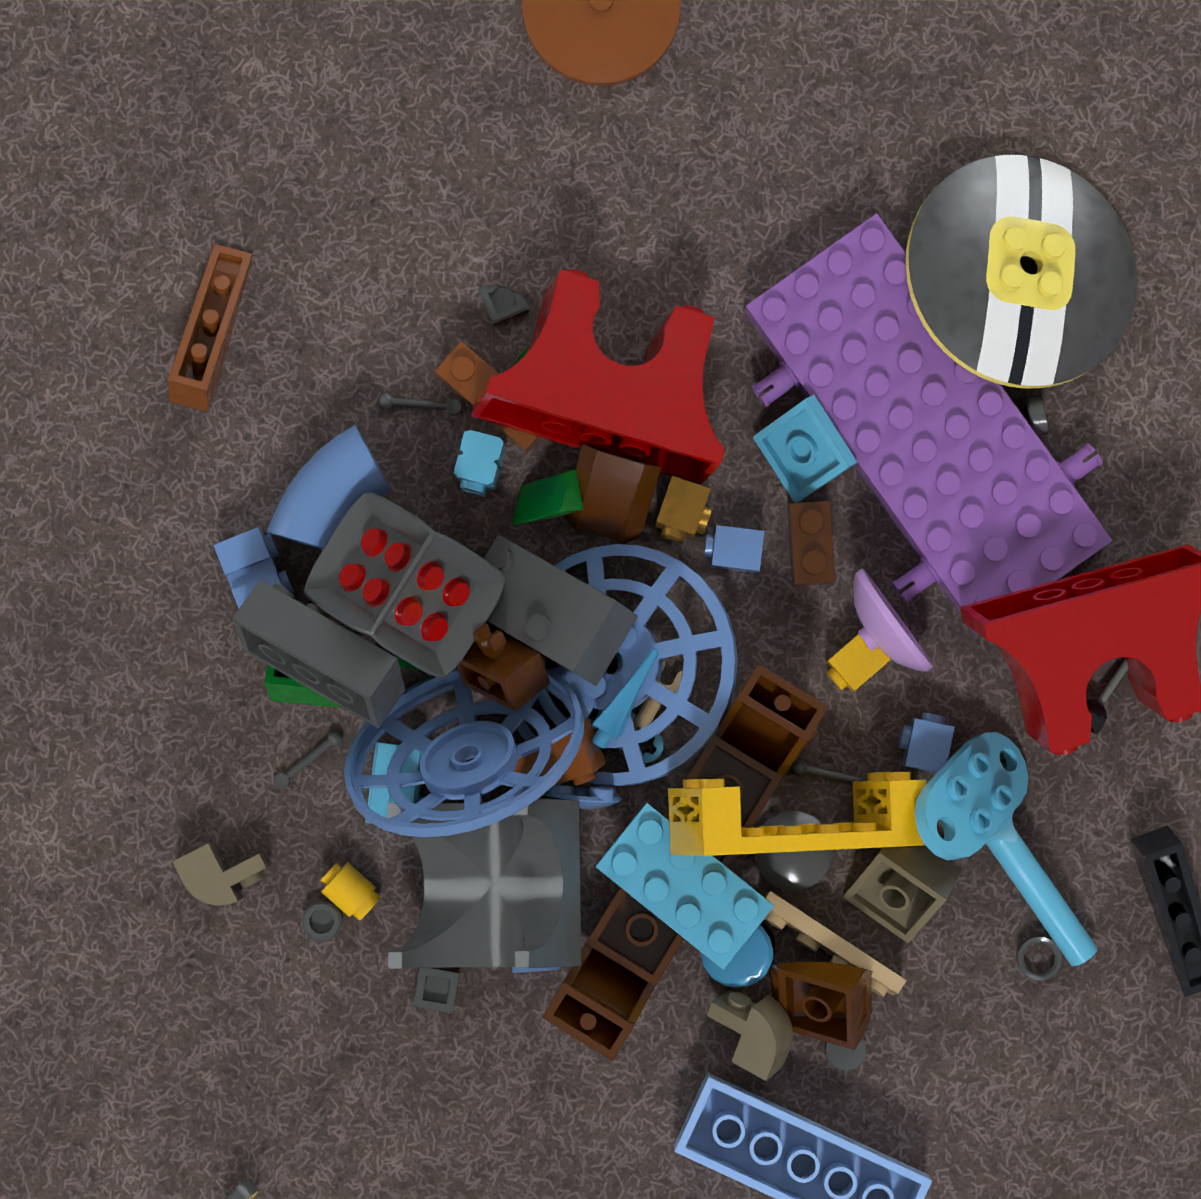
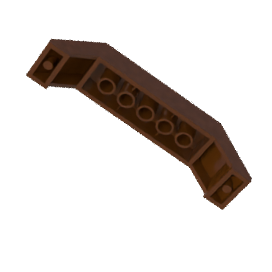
(630, 943)

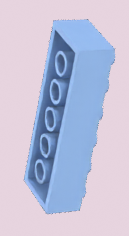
(786, 1151)

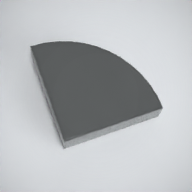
(502, 303)

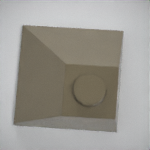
(903, 888)

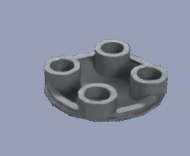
(793, 869)

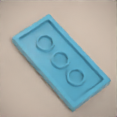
(687, 892)

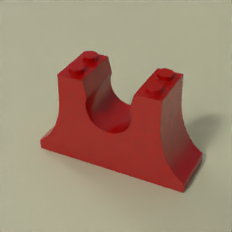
(580, 396)
(1073, 625)

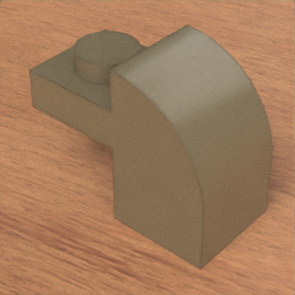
(209, 879)
(763, 1030)

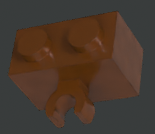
(503, 668)

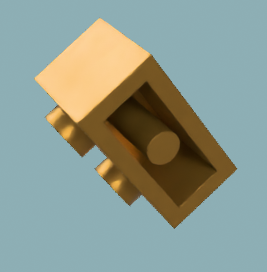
(683, 510)

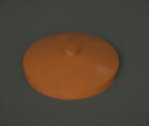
(601, 38)

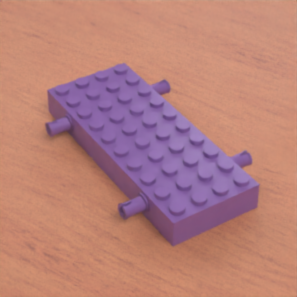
(926, 434)

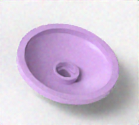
(885, 627)

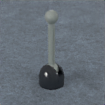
(1096, 706)

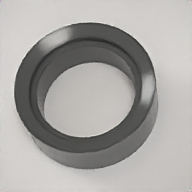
(1056, 963)

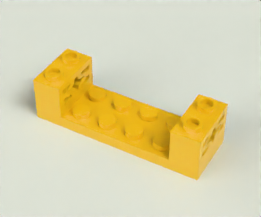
(708, 820)

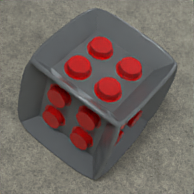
(404, 585)

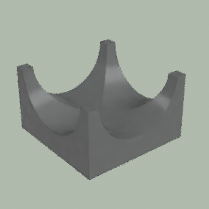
(499, 892)

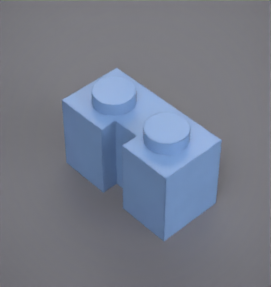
(248, 560)

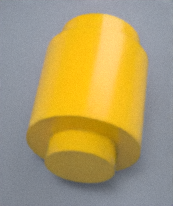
(349, 890)

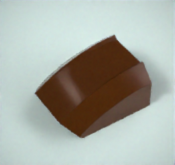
(613, 493)
(825, 1000)

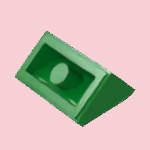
(548, 499)

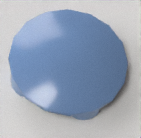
(593, 798)

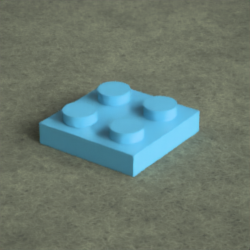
(804, 449)

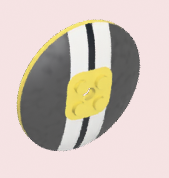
(982, 302)

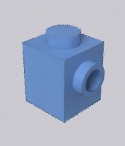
(926, 742)

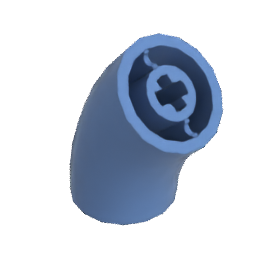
(327, 490)

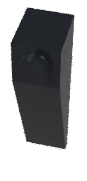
(1173, 900)

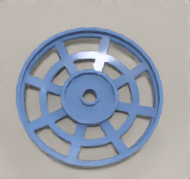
(635, 649)
(444, 758)

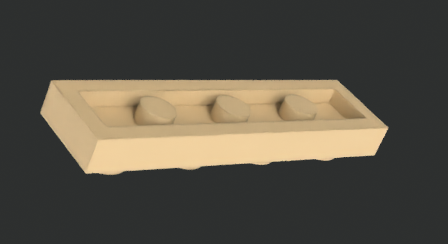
(816, 936)

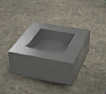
(436, 989)

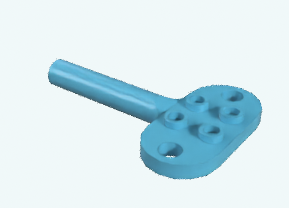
(975, 806)

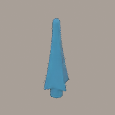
(615, 716)

